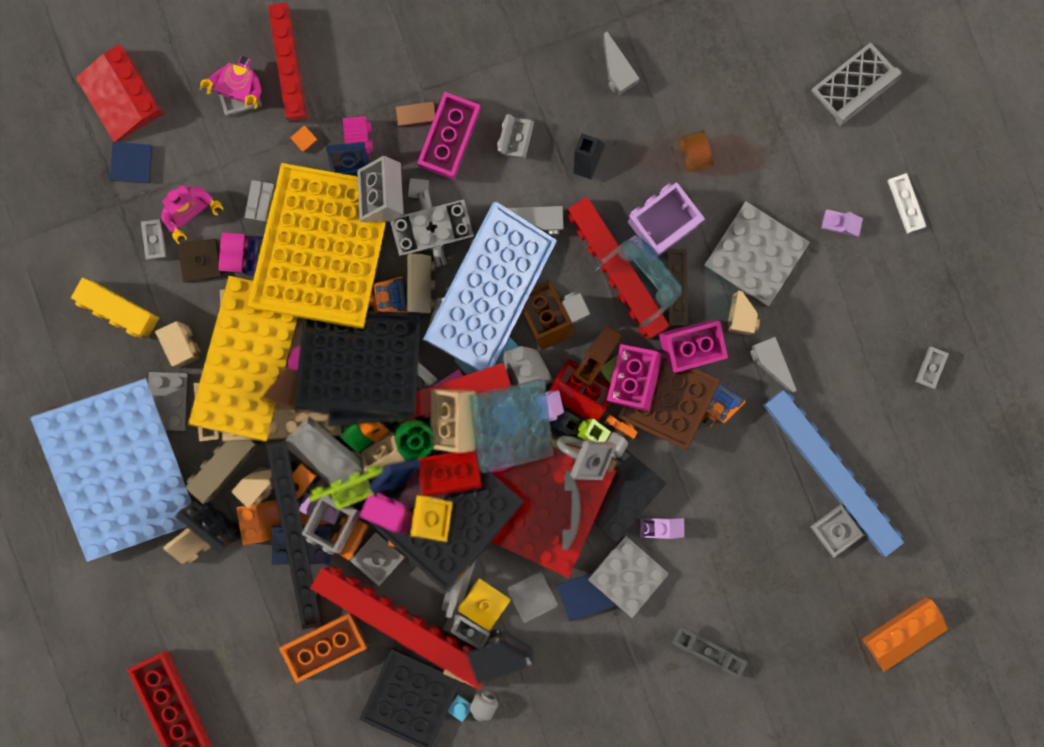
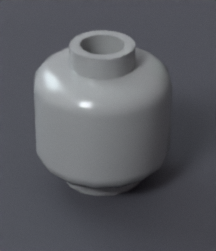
(618, 439)
(484, 706)

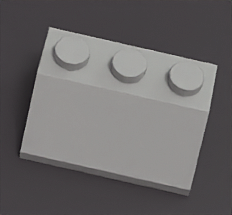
(380, 190)

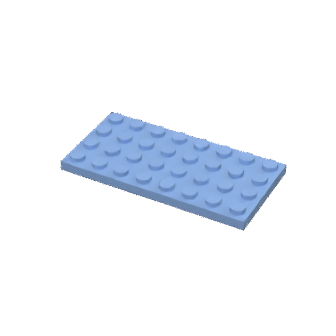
(490, 288)

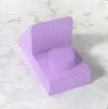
(842, 223)
(308, 507)

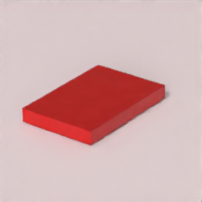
(449, 473)

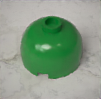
(414, 439)

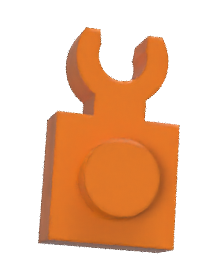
(626, 428)

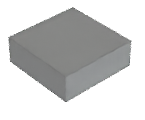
(416, 186)

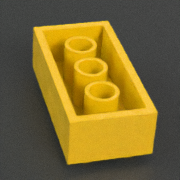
(114, 307)

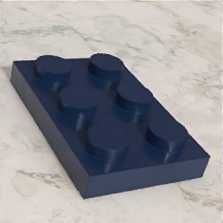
(315, 553)

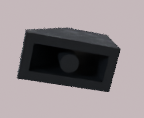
(567, 423)

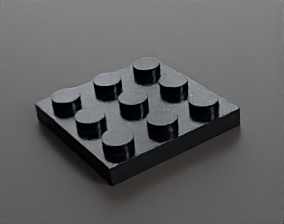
(209, 525)

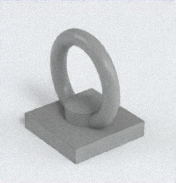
(591, 460)

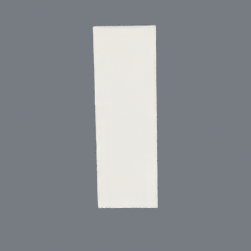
(906, 203)

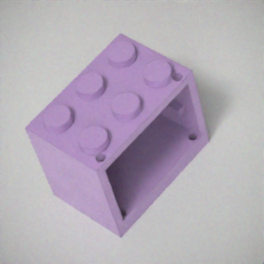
(665, 218)

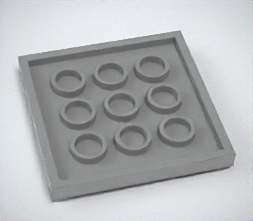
(756, 254)

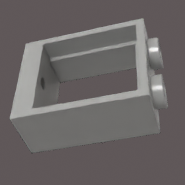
(318, 513)

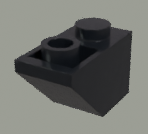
(587, 155)

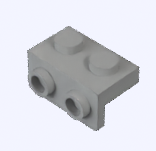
(515, 137)

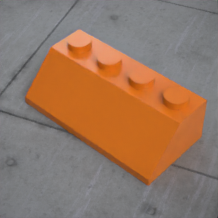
(905, 633)

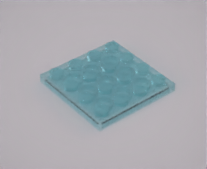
(511, 425)

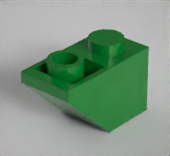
(355, 438)

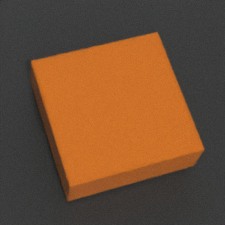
(304, 139)

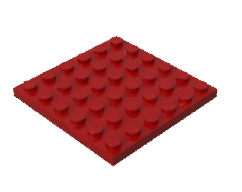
(547, 511)

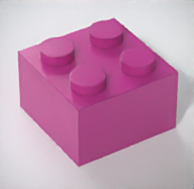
(388, 514)

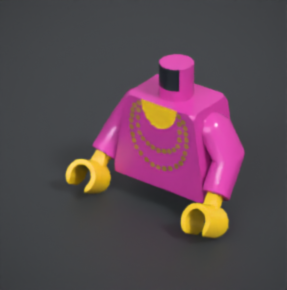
(235, 82)
(183, 205)

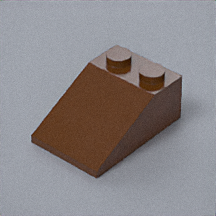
(547, 316)

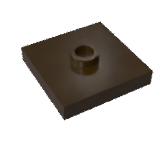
(199, 260)

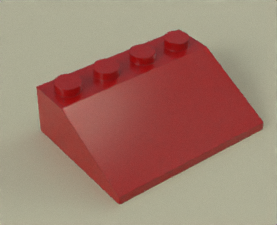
(119, 93)

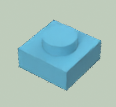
(459, 707)

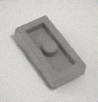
(153, 239)
(931, 367)

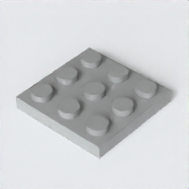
(628, 576)

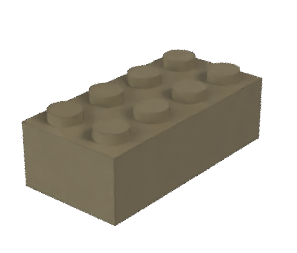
(220, 469)

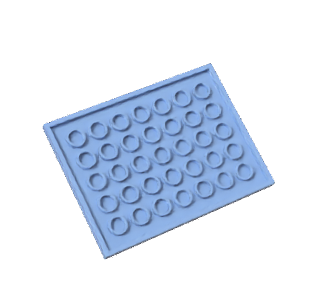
(114, 468)

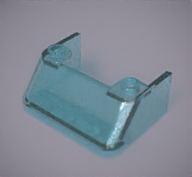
(638, 250)

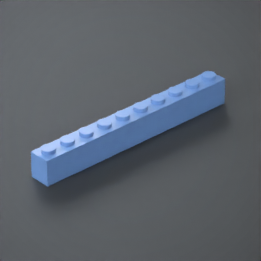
(833, 473)

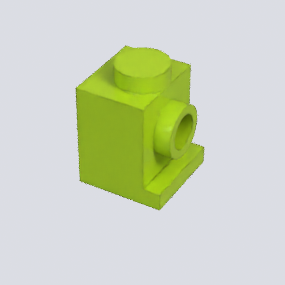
(598, 432)

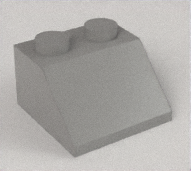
(525, 366)

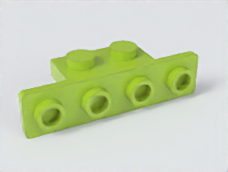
(349, 490)

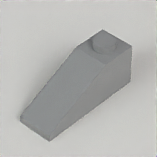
(619, 70)
(545, 218)
(772, 361)

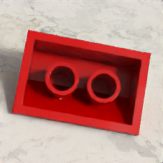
(578, 396)

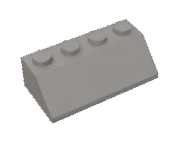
(322, 452)

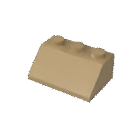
(452, 420)

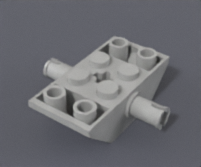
(451, 223)

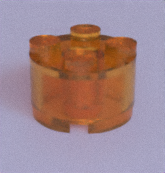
(697, 151)

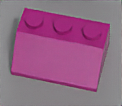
(693, 345)
(635, 377)

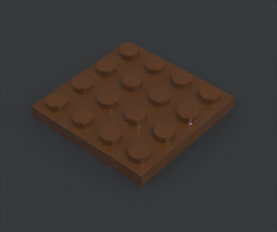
(676, 405)

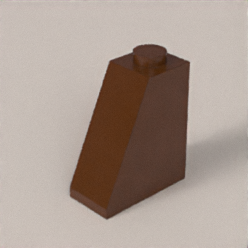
(597, 355)
(283, 391)

